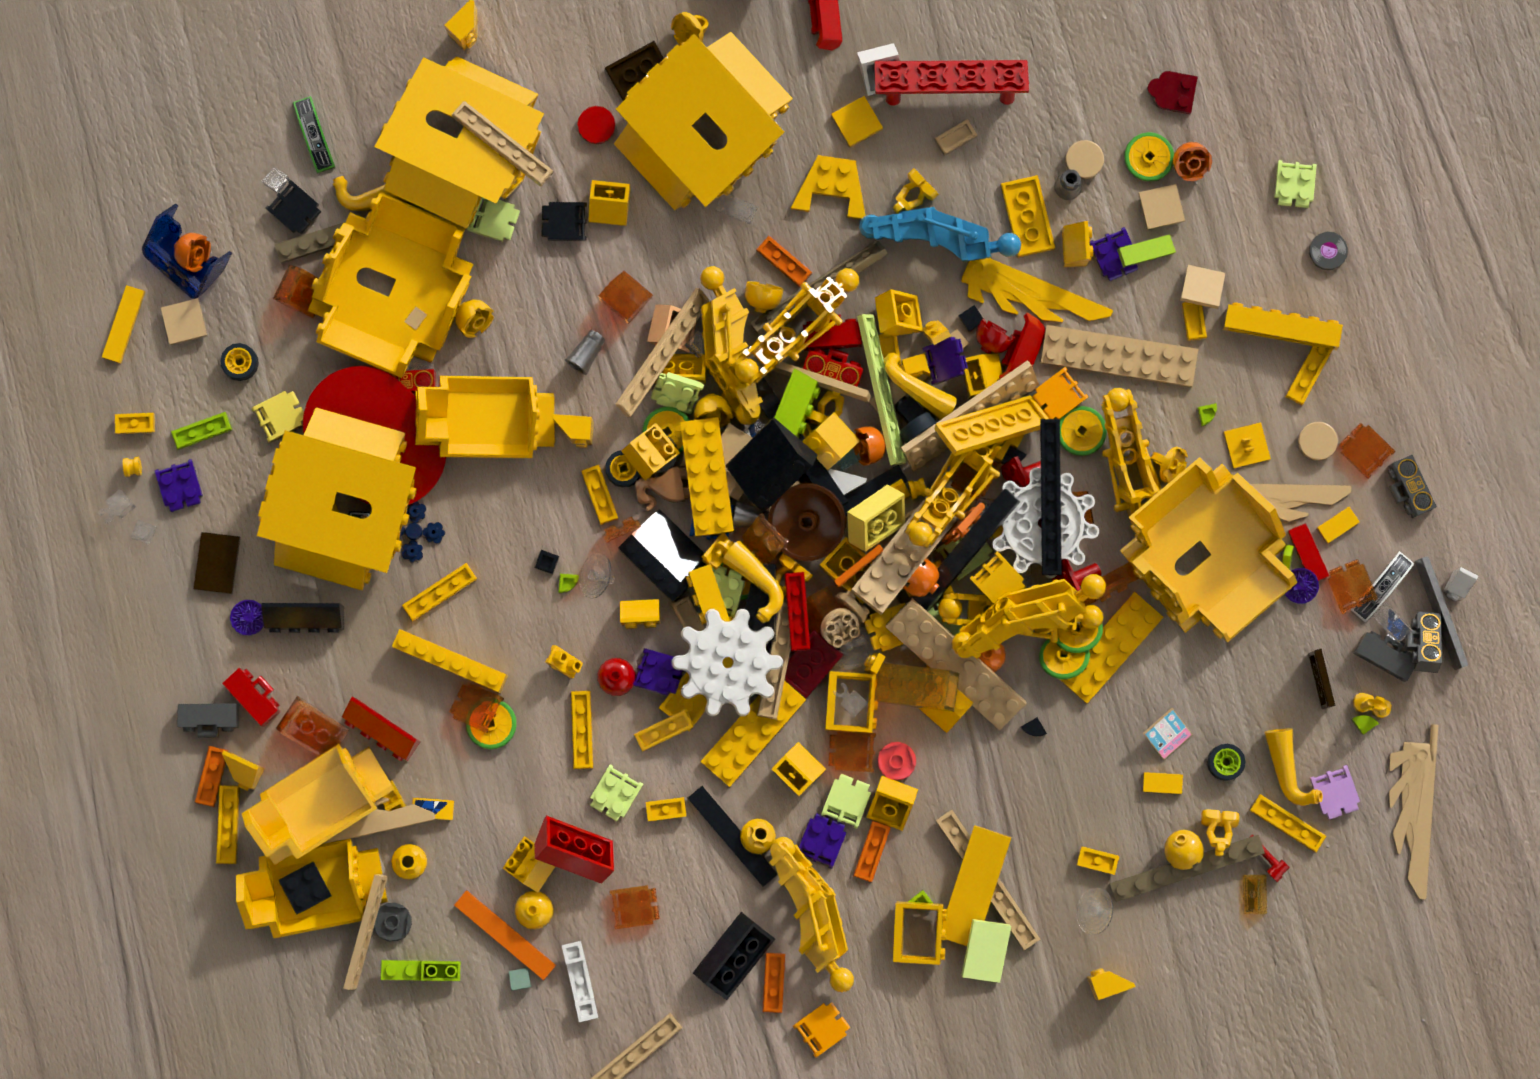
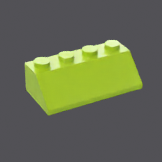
(797, 402)

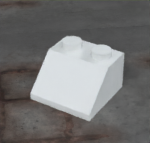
(867, 63)

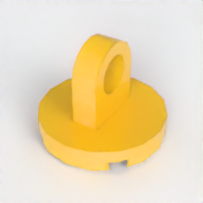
(686, 25)
(1171, 464)

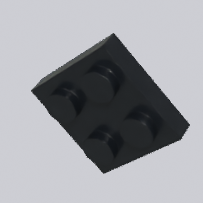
(304, 888)

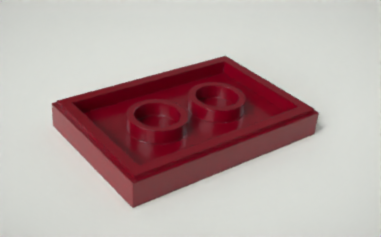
(811, 666)

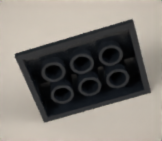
(770, 464)
(663, 554)

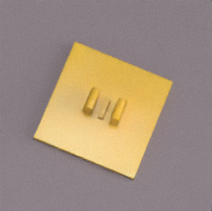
(1247, 445)

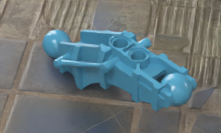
(959, 236)

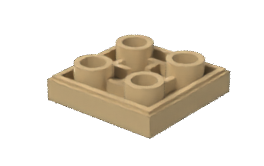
(1161, 207)
(1202, 286)
(184, 321)

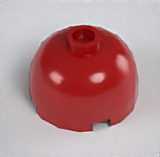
(993, 337)
(616, 676)

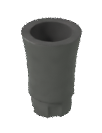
(1064, 189)
(586, 352)
(745, 515)

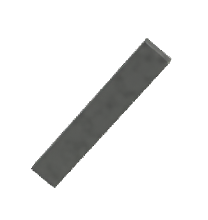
(1439, 606)

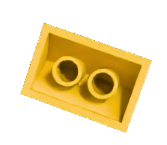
(687, 366)

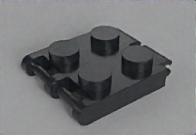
(294, 208)
(564, 221)

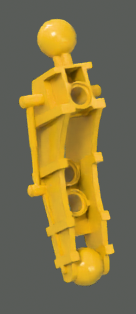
(833, 296)
(723, 343)
(1118, 400)
(944, 502)
(951, 608)
(1025, 610)
(817, 910)

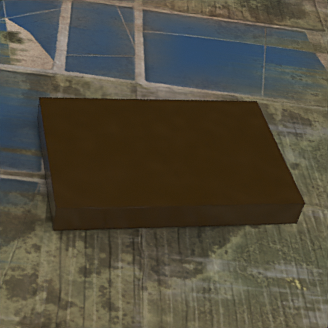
(633, 67)
(216, 563)
(1321, 679)

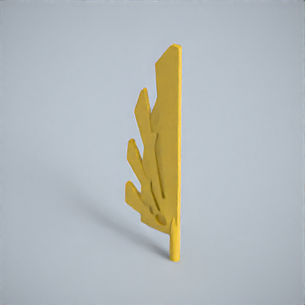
(1023, 288)

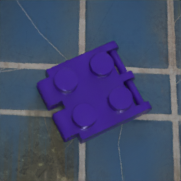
(1108, 256)
(946, 360)
(179, 486)
(657, 673)
(823, 839)

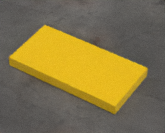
(1028, 215)

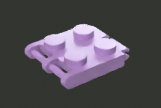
(1337, 793)

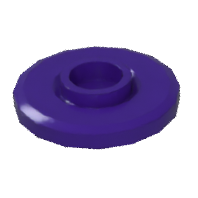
(1306, 586)
(247, 617)

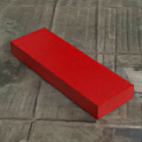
(1308, 551)

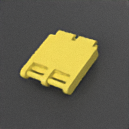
(279, 415)

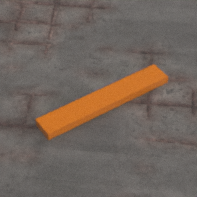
(505, 935)

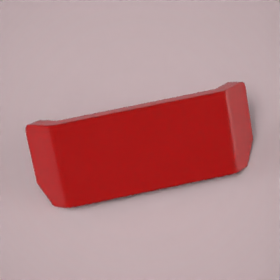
(826, 23)
(1025, 345)

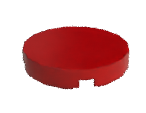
(596, 125)

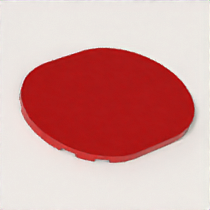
(383, 401)

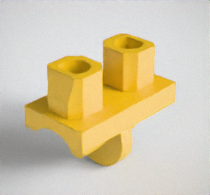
(717, 550)
(563, 662)

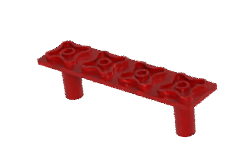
(951, 78)
(1020, 476)

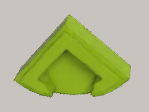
(1207, 413)
(1287, 556)
(567, 582)
(1364, 723)
(921, 897)

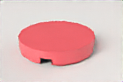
(896, 761)

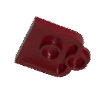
(1173, 91)

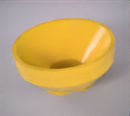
(751, 842)
(418, 866)

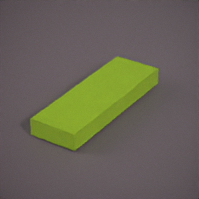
(1146, 250)
(201, 430)

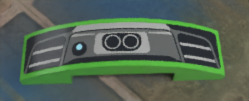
(313, 134)

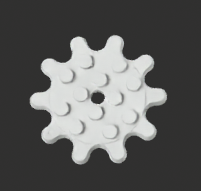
(1022, 529)
(705, 664)

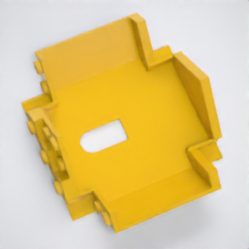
(676, 94)
(448, 172)
(422, 258)
(302, 488)
(1235, 528)

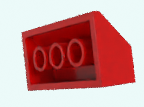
(380, 729)
(574, 850)

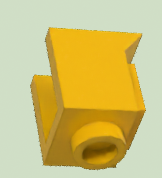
(915, 366)

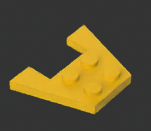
(832, 178)

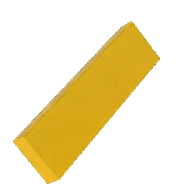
(123, 324)
(1308, 374)
(439, 592)
(582, 730)
(1287, 823)
(227, 825)

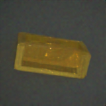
(1254, 894)

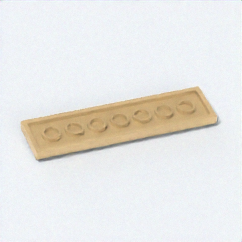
(1119, 356)
(1007, 389)
(895, 566)
(976, 680)

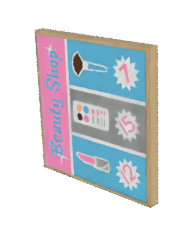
(1167, 733)

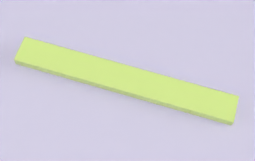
(881, 389)

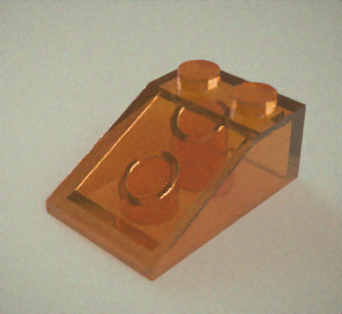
(311, 727)

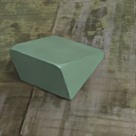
(519, 979)

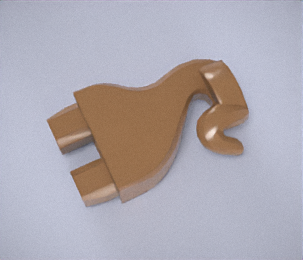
(666, 486)

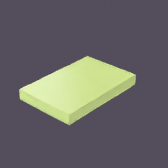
(986, 950)

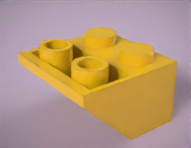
(609, 203)
(1076, 244)
(981, 373)
(650, 451)
(640, 613)
(798, 769)
(526, 868)

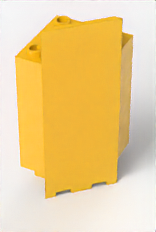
(485, 417)
(316, 803)
(345, 873)

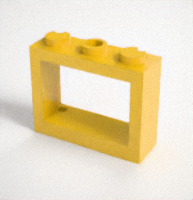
(872, 705)
(899, 933)

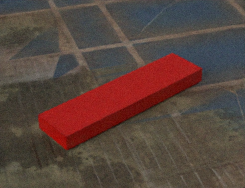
(797, 611)

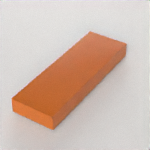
(784, 261)
(857, 567)
(211, 777)
(872, 851)
(774, 982)

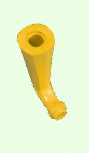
(359, 202)
(931, 398)
(746, 564)
(1282, 754)

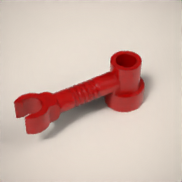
(1278, 867)

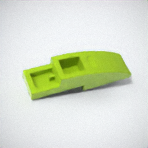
(420, 970)

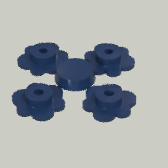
(414, 532)

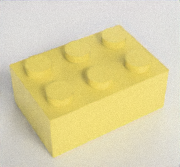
(876, 518)

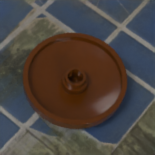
(810, 521)

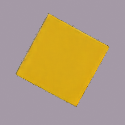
(857, 121)

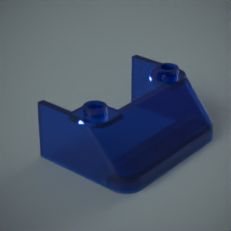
(160, 252)

